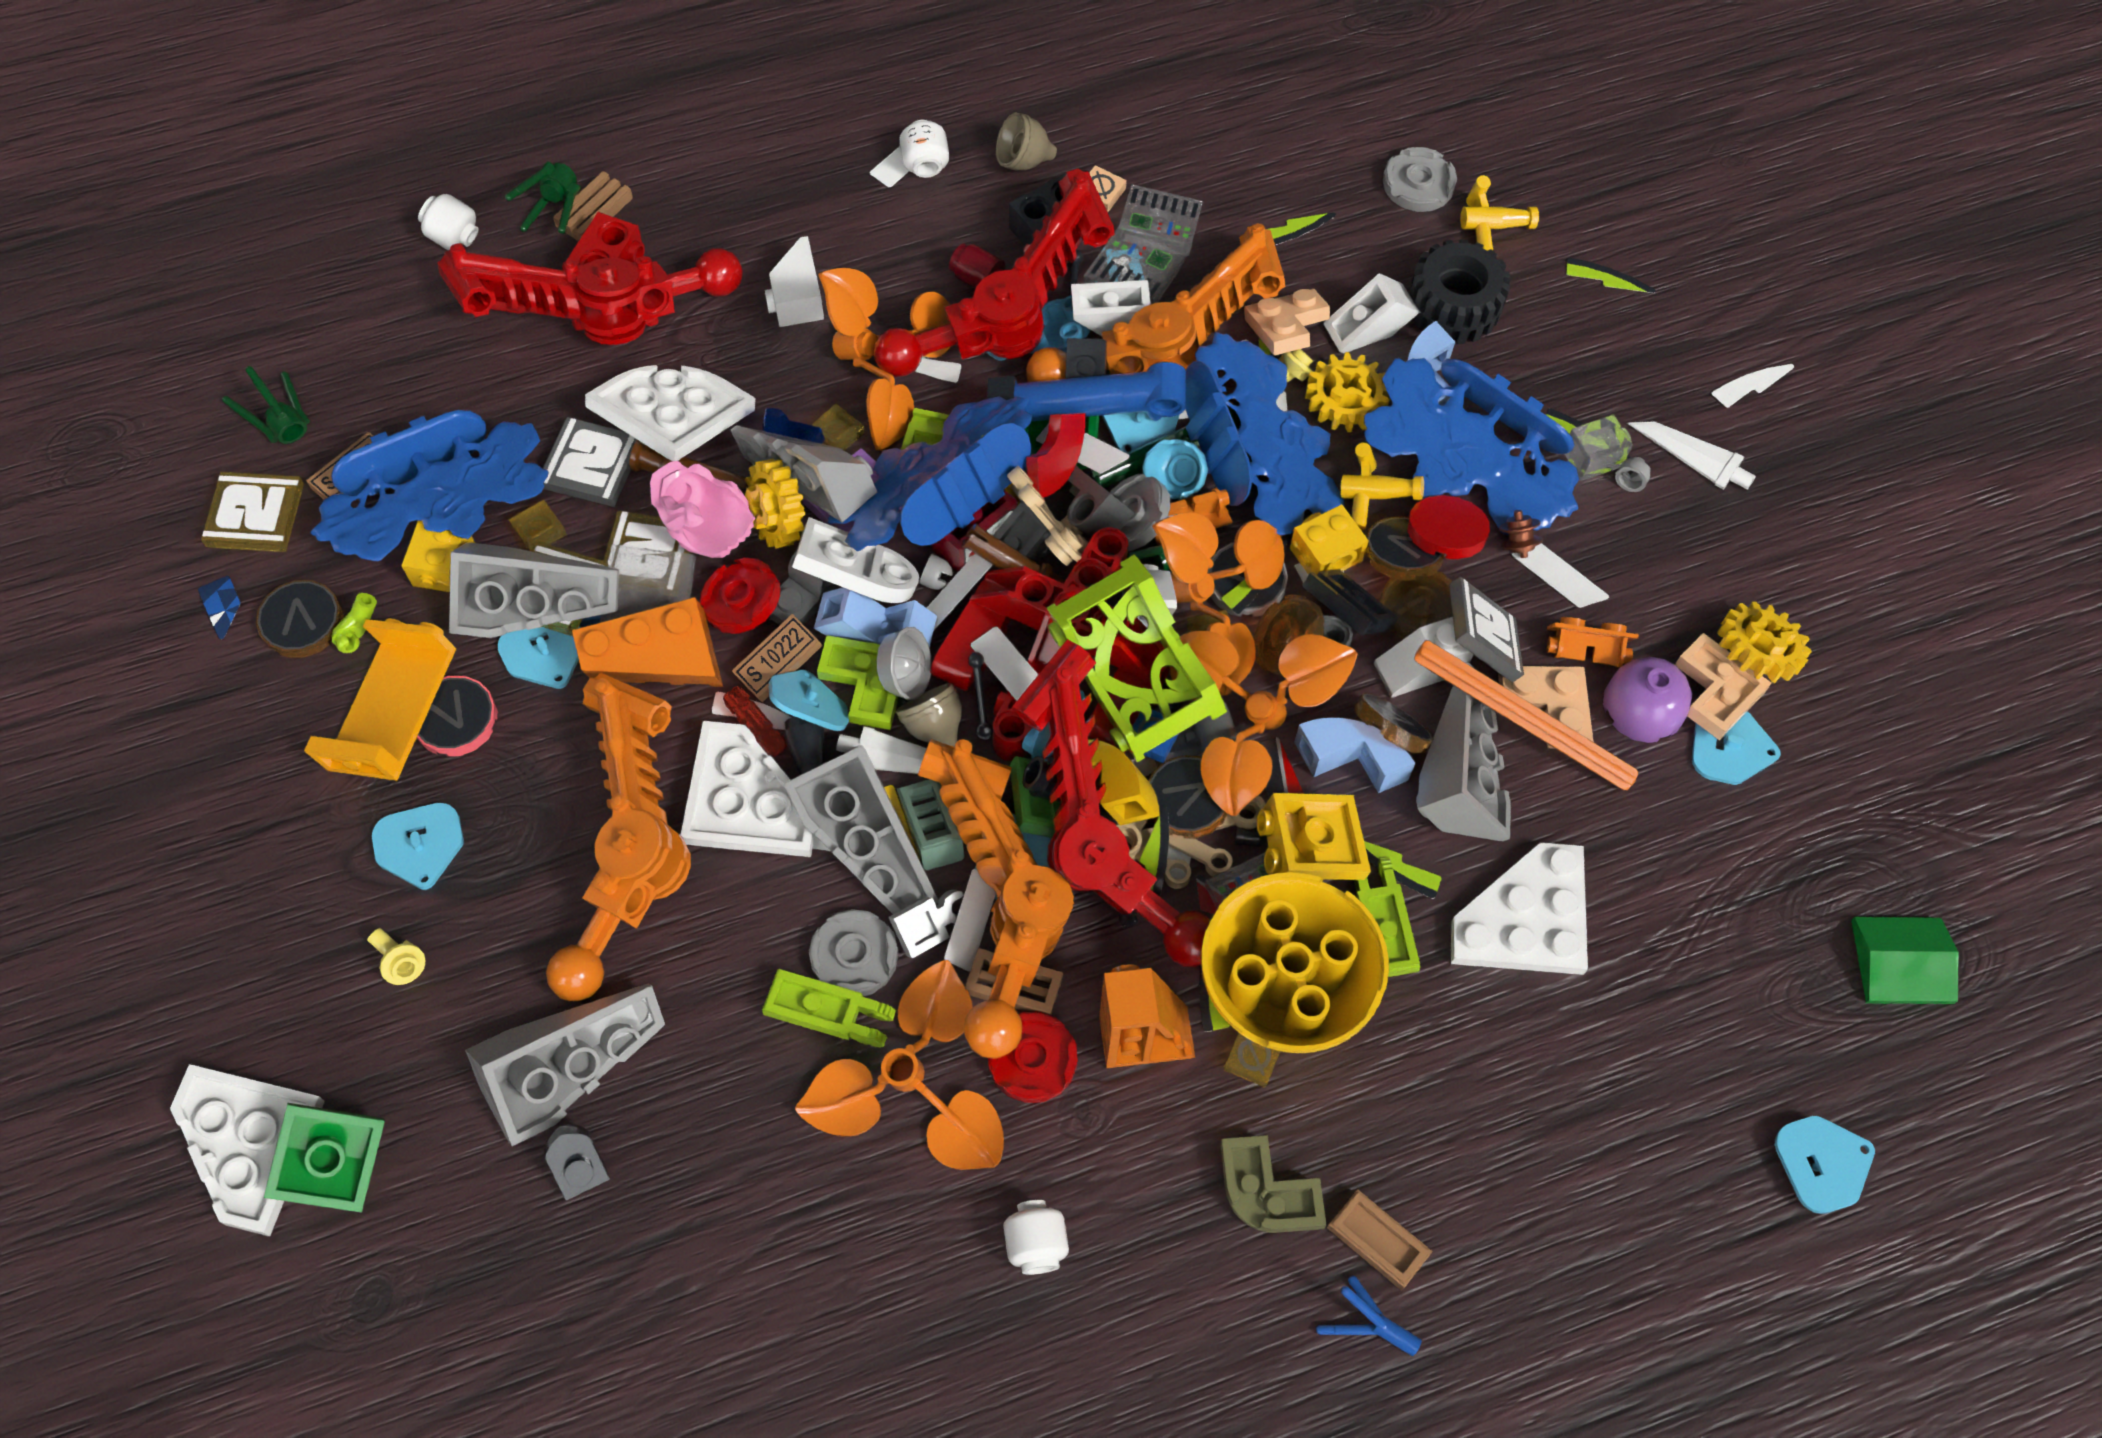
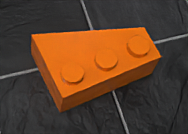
(652, 646)
(1142, 1019)

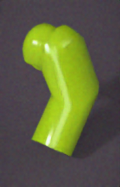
(351, 628)

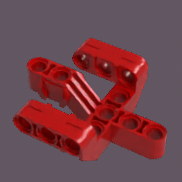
(1005, 596)

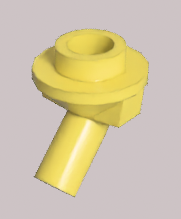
(1297, 364)
(397, 958)

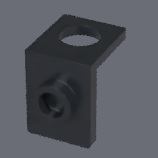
(1086, 357)

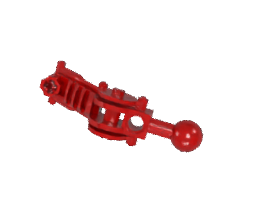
(603, 297)
(1009, 303)
(1085, 845)

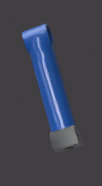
(1156, 391)

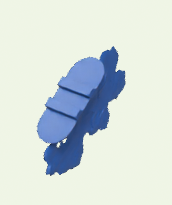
(1277, 440)
(1461, 446)
(945, 480)
(445, 484)

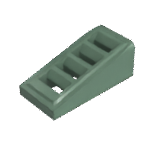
(938, 847)

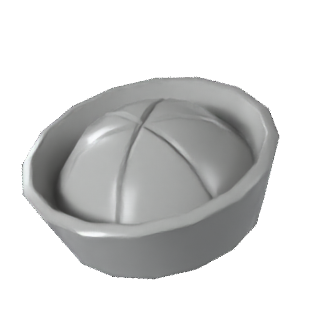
(904, 663)

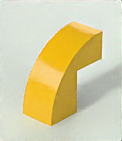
(1128, 793)

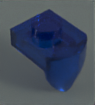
(778, 423)

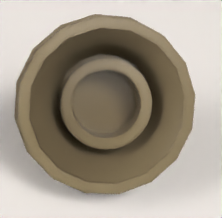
(1023, 143)
(933, 715)

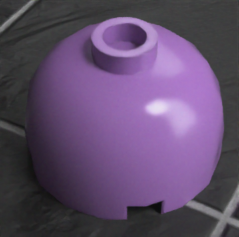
(1648, 699)

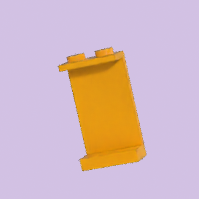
(389, 702)

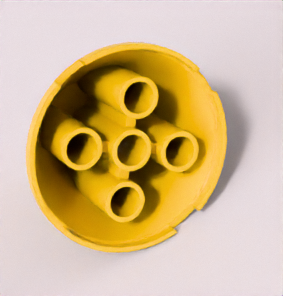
(1294, 963)

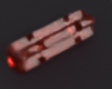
(750, 715)

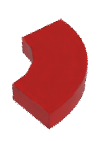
(1058, 454)

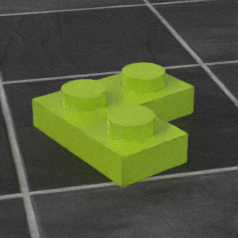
(856, 664)

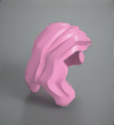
(700, 510)

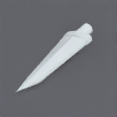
(1707, 459)
(885, 751)

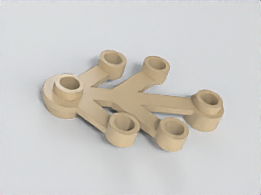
(1065, 539)
(1191, 847)

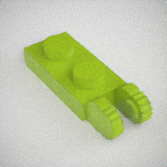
(1390, 913)
(825, 1008)

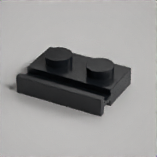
(1350, 602)

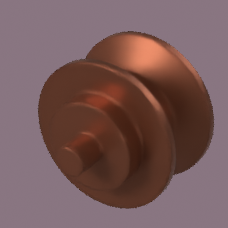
(1521, 534)

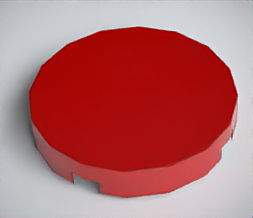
(1448, 526)
(740, 595)
(1040, 1063)

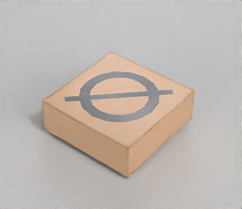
(1108, 186)

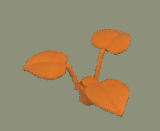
(849, 303)
(1188, 546)
(1313, 673)
(843, 1092)

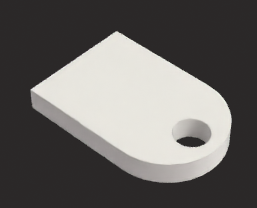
(870, 572)

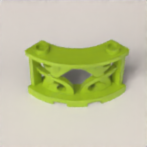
(1192, 678)

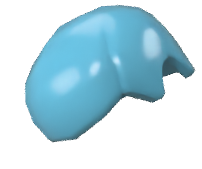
(1177, 466)

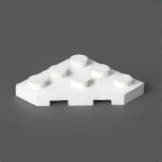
(741, 797)
(1528, 916)
(233, 1140)

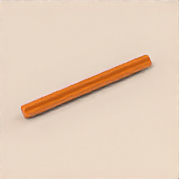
(1526, 715)

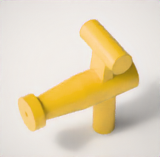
(1484, 218)
(1369, 486)

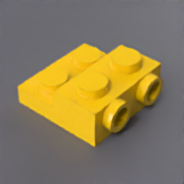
(1313, 836)

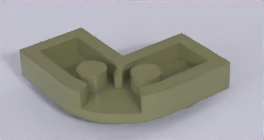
(1260, 1200)

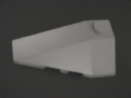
(823, 472)
(518, 589)
(1461, 773)
(859, 825)
(550, 1062)

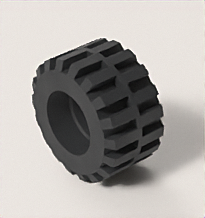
(1466, 269)

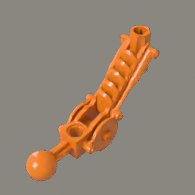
(1179, 327)
(636, 847)
(1030, 898)

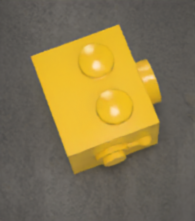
(1328, 541)
(429, 558)

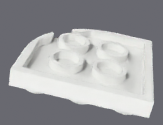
(670, 407)

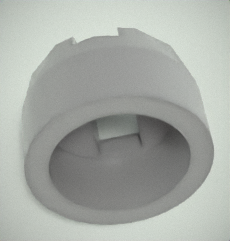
(1638, 479)
(933, 571)

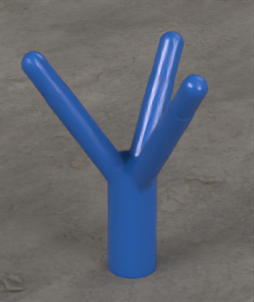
(1381, 1325)

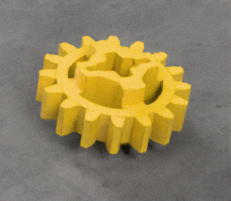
(1348, 391)
(775, 503)
(1764, 642)

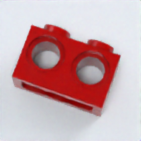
(608, 239)

